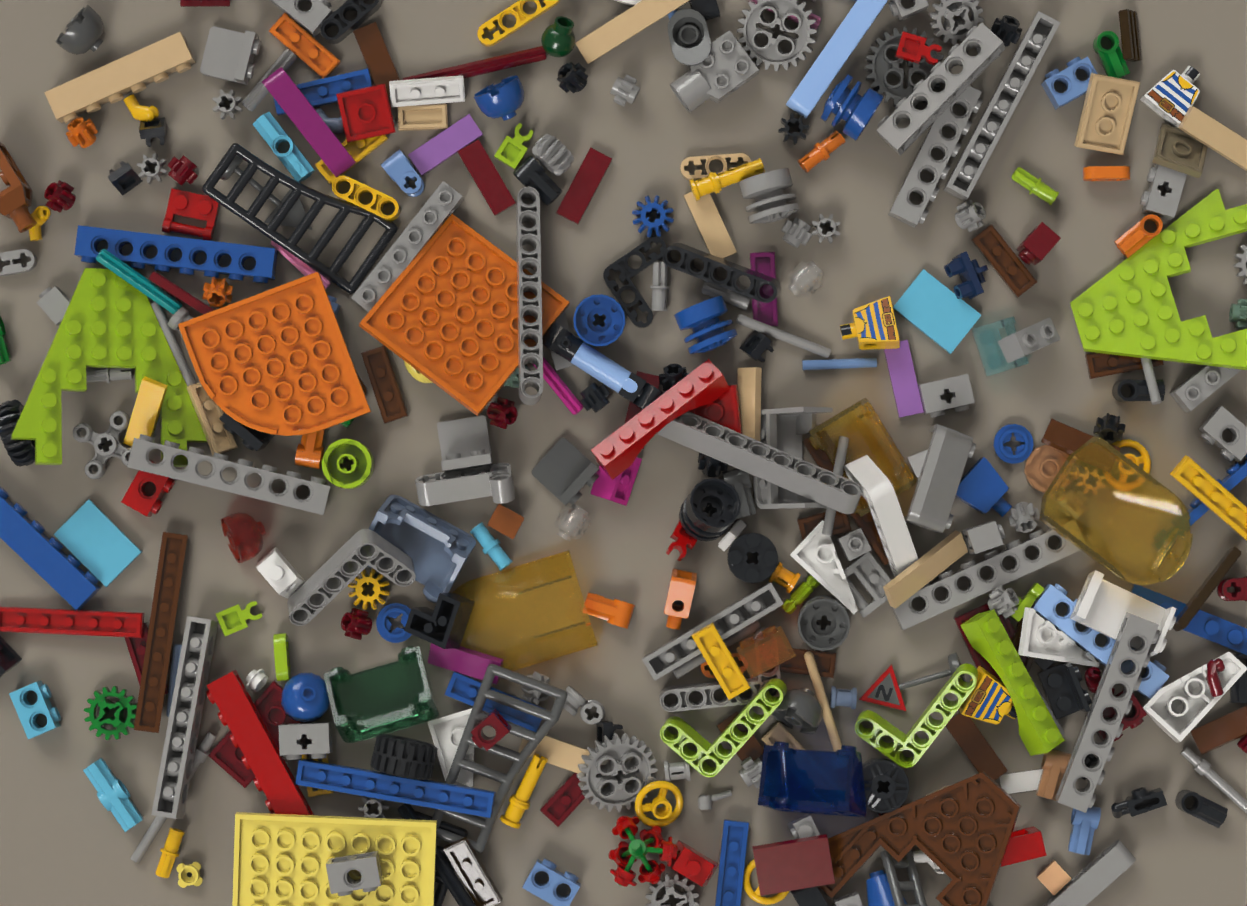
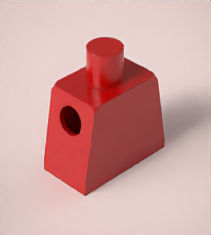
(693, 864)

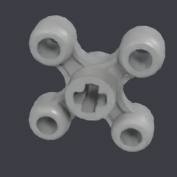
(97, 440)

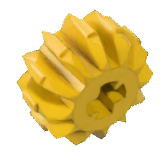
(360, 589)

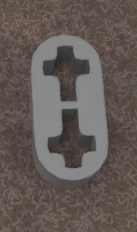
(12, 256)

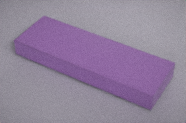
(445, 145)
(903, 380)

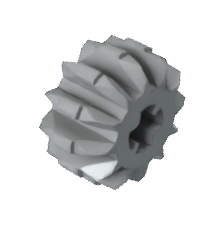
(552, 154)

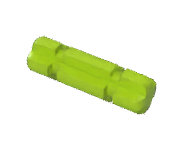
(800, 594)

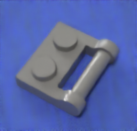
(872, 578)

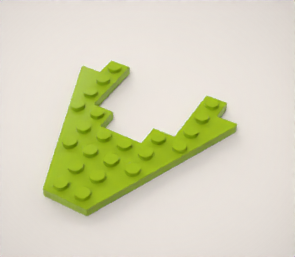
(1134, 306)
(106, 328)

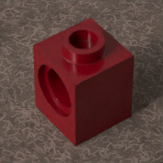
(497, 722)

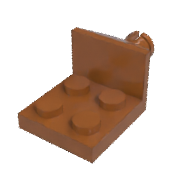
(18, 196)

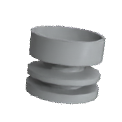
(769, 196)

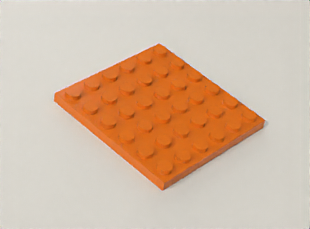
(458, 314)

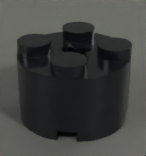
(766, 557)

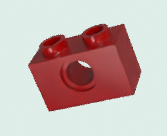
(139, 500)

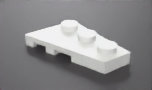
(446, 737)

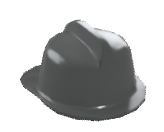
(689, 37)

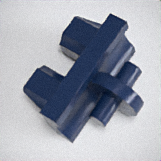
(969, 273)

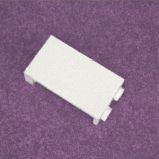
(1104, 607)

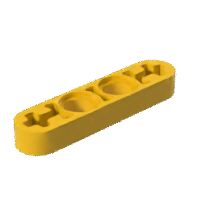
(521, 20)

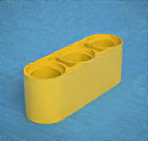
(355, 192)

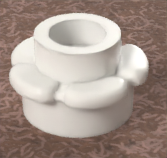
(256, 680)

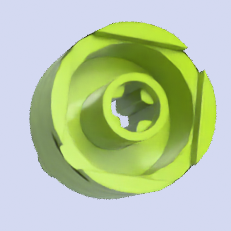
(343, 477)

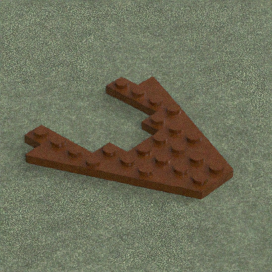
(956, 827)

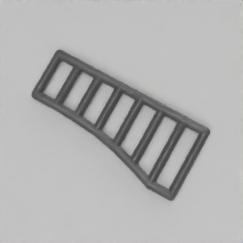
(519, 758)

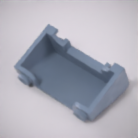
(432, 543)

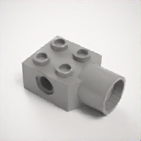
(718, 76)

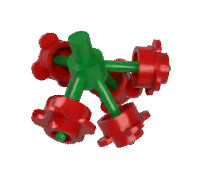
(626, 855)

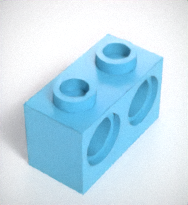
(28, 712)

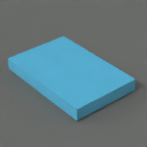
(936, 311)
(97, 543)

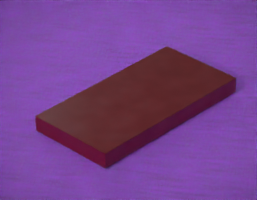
(273, 715)

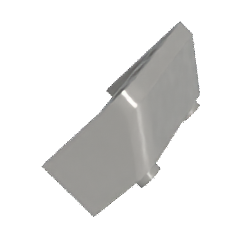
(784, 430)
(939, 479)

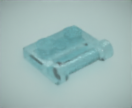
(989, 349)

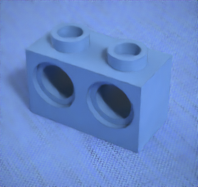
(1074, 87)
(548, 890)

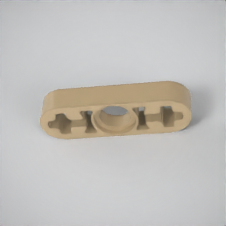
(697, 162)

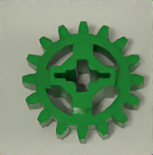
(117, 721)

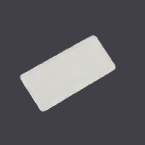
(1020, 781)

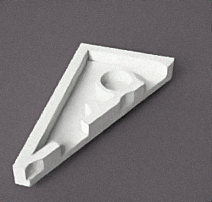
(821, 561)
(1044, 641)

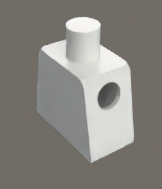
(280, 573)

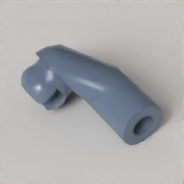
(334, 124)

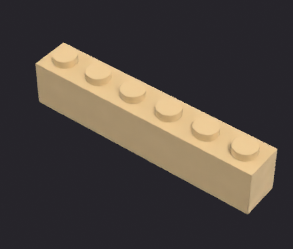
(120, 77)

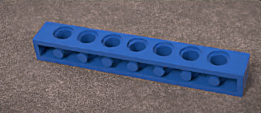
(265, 257)

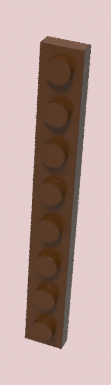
(160, 632)

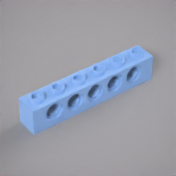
(1045, 607)

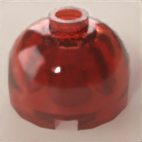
(244, 535)

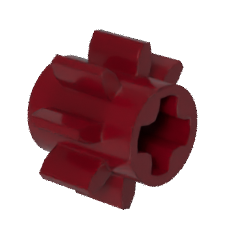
(182, 170)
(59, 196)
(502, 412)
(356, 623)

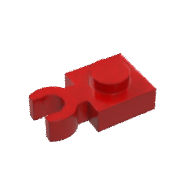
(913, 48)
(682, 541)

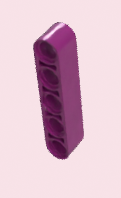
(308, 122)

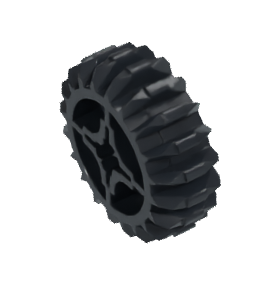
(20, 451)

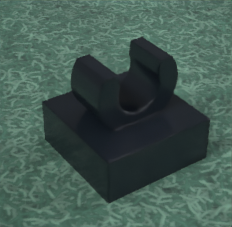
(152, 129)
(124, 178)
(756, 345)
(606, 728)

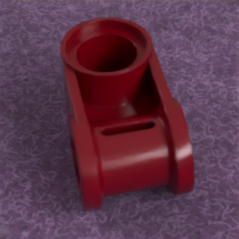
(1240, 586)

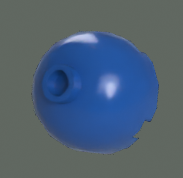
(501, 99)
(305, 697)

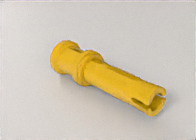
(715, 182)
(519, 801)

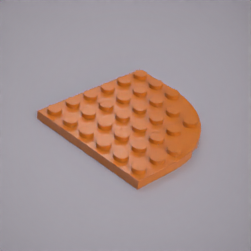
(277, 360)

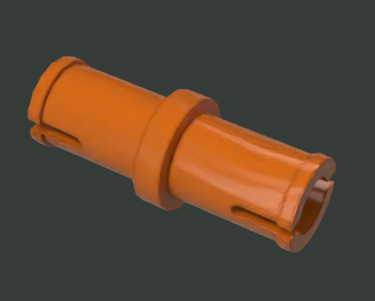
(821, 151)

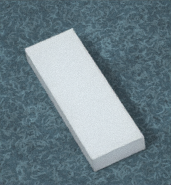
(427, 91)

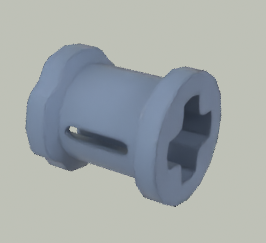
(843, 697)

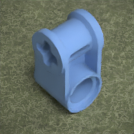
(402, 171)

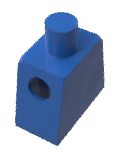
(983, 489)

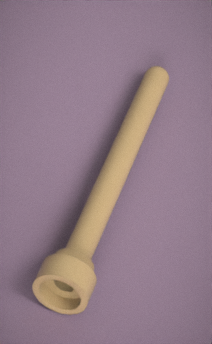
(822, 698)

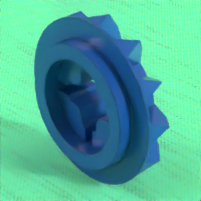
(1021, 452)
(384, 625)

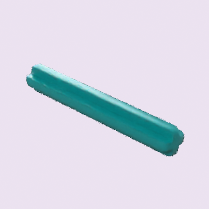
(138, 281)

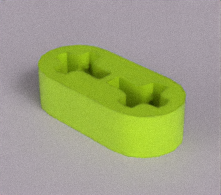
(281, 657)

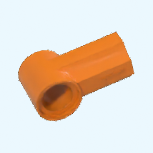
(1137, 236)
(310, 450)
(614, 611)

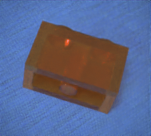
(765, 651)

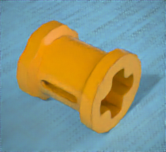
(784, 577)

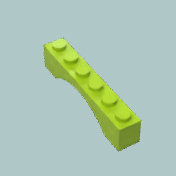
(1034, 720)

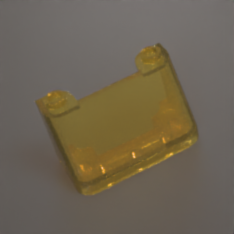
(866, 437)

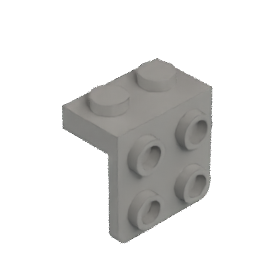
(230, 55)

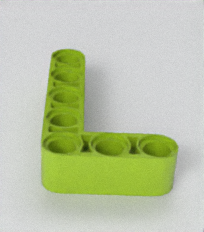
(925, 722)
(731, 734)

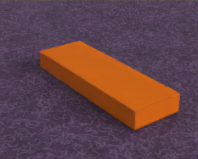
(304, 46)

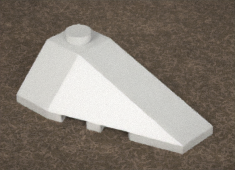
(1188, 699)

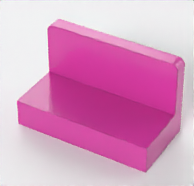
(619, 488)

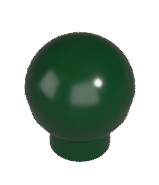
(559, 38)

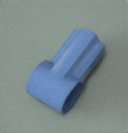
(1083, 830)

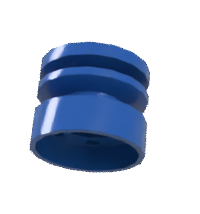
(851, 107)
(584, 319)
(706, 325)

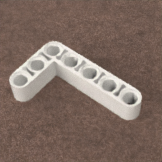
(885, 512)

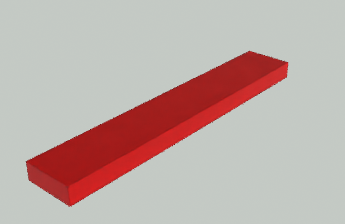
(72, 622)

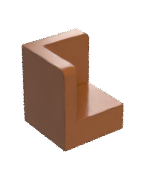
(506, 521)

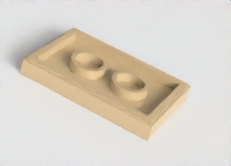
(1107, 114)

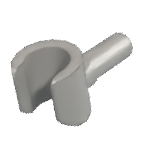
(705, 801)

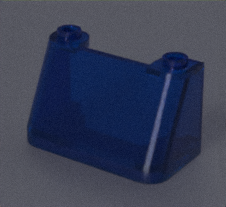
(813, 781)

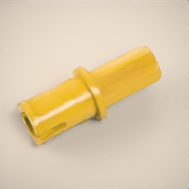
(169, 853)

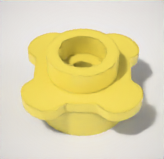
(183, 870)

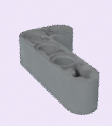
(467, 484)

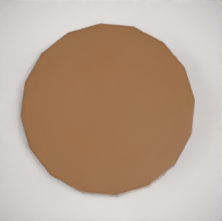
(1043, 466)

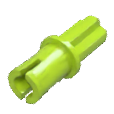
(1034, 185)

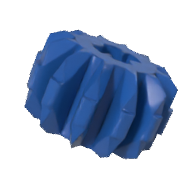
(658, 223)

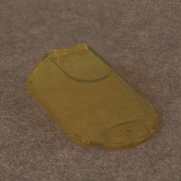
(1118, 514)
(528, 613)

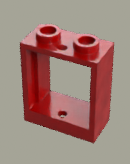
(1024, 846)

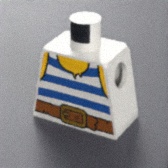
(1173, 95)

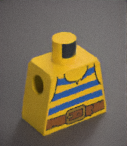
(873, 326)
(988, 700)

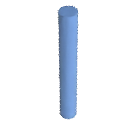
(839, 363)

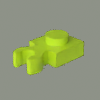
(513, 150)
(1027, 601)
(234, 618)

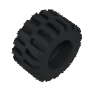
(404, 757)

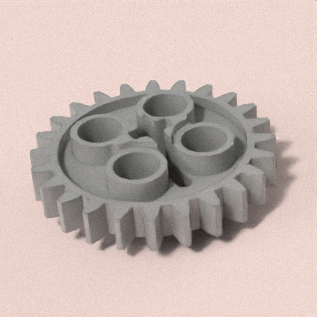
(771, 52)
(616, 771)

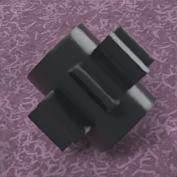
(1007, 29)
(572, 77)
(792, 121)
(672, 375)
(595, 397)
(1109, 428)
(711, 466)

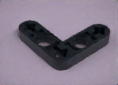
(628, 273)

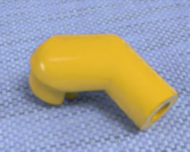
(140, 112)
(40, 215)

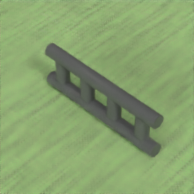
(898, 886)

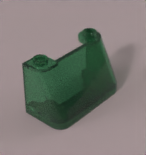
(381, 697)

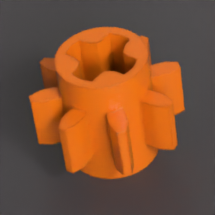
(81, 132)
(217, 292)

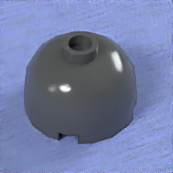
(82, 32)
(799, 709)

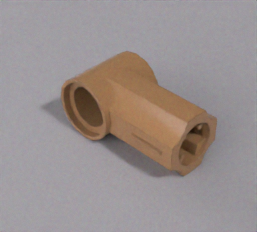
(1054, 766)

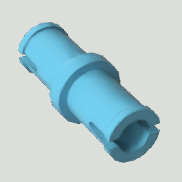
(491, 546)

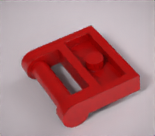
(191, 206)

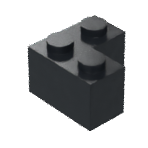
(444, 624)

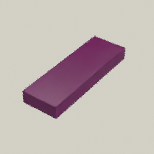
(765, 312)
(463, 661)

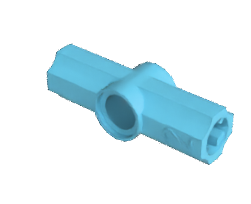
(273, 136)
(113, 794)

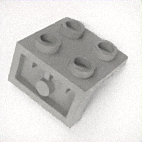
(464, 443)

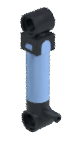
(600, 366)

